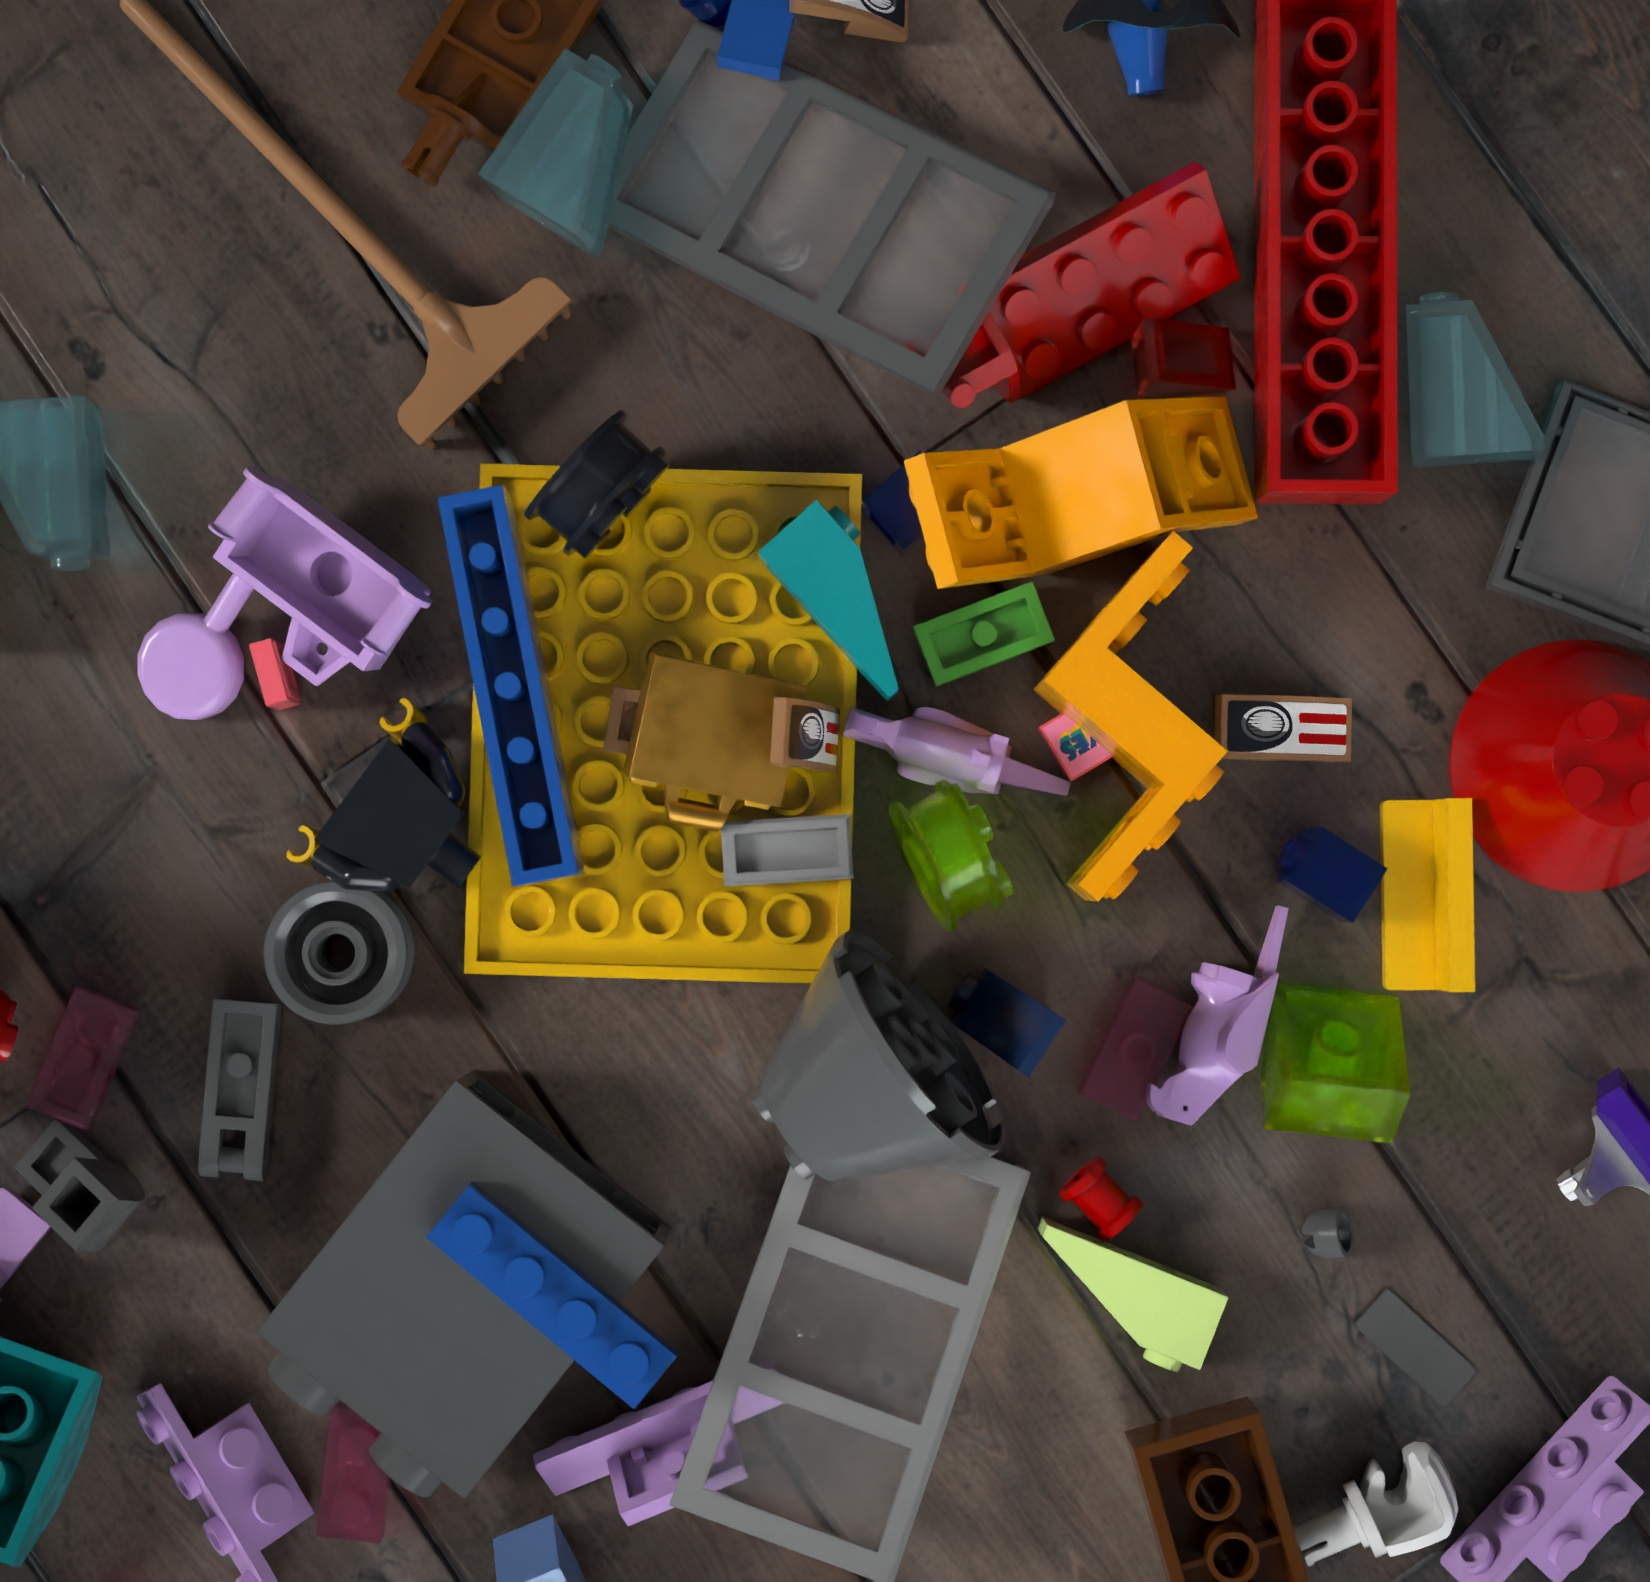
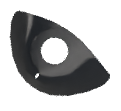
(1134, 12)

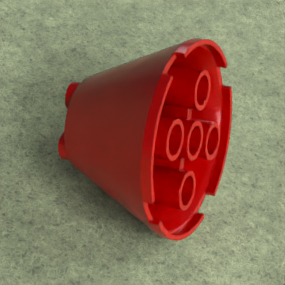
(1560, 765)

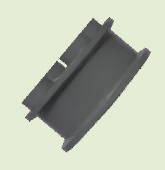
(298, 959)

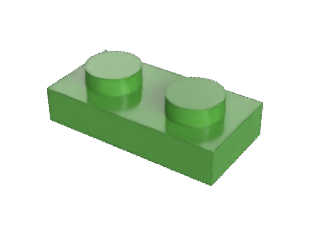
(983, 634)

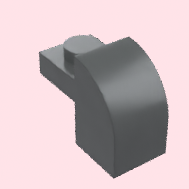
(80, 1188)

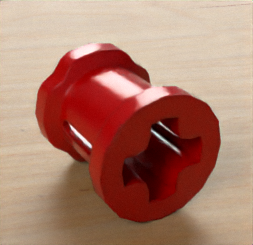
(1101, 1199)

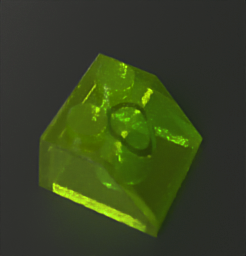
(1334, 1064)

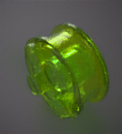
(949, 854)

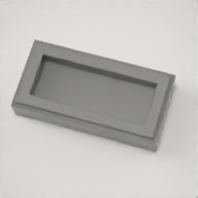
(787, 850)

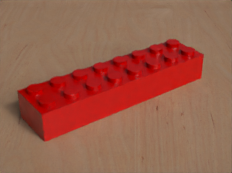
(1325, 251)

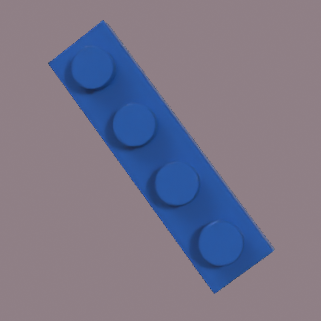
(552, 1295)

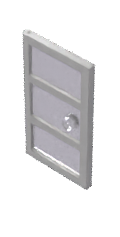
(850, 1359)

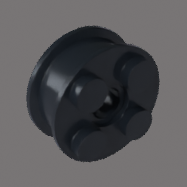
(597, 485)

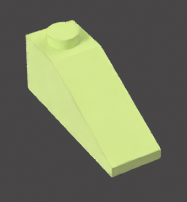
(1154, 1303)

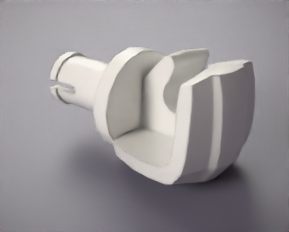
(1388, 1521)

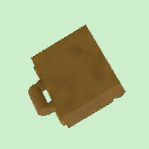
(709, 735)

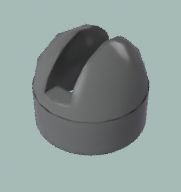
(1329, 1232)

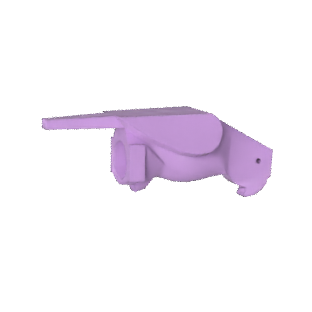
(943, 746)
(1221, 1032)

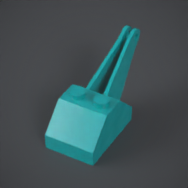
(42, 1436)

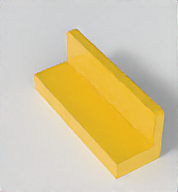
(1427, 895)

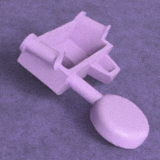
(309, 567)

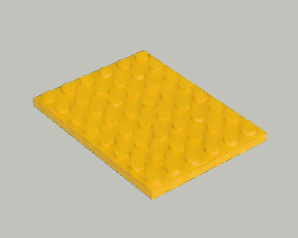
(653, 891)

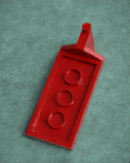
(1098, 286)

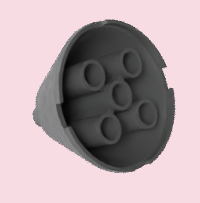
(874, 1075)

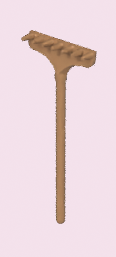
(464, 342)

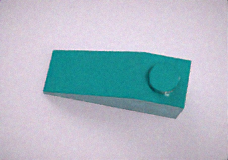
(829, 580)

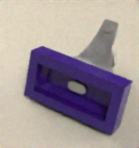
(1620, 1144)

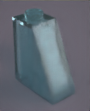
(566, 151)
(1462, 390)
(55, 479)

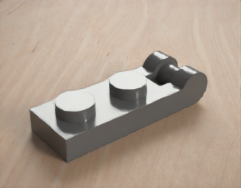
(240, 1087)

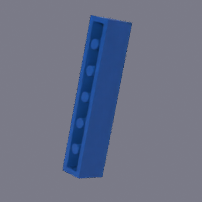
(511, 686)

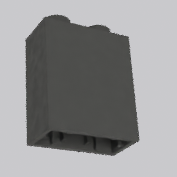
(414, 1333)

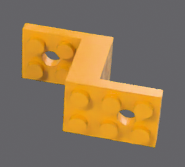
(1080, 490)
(1132, 724)

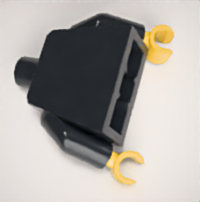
(396, 816)

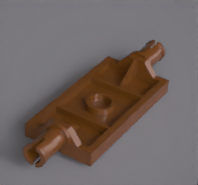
(484, 70)

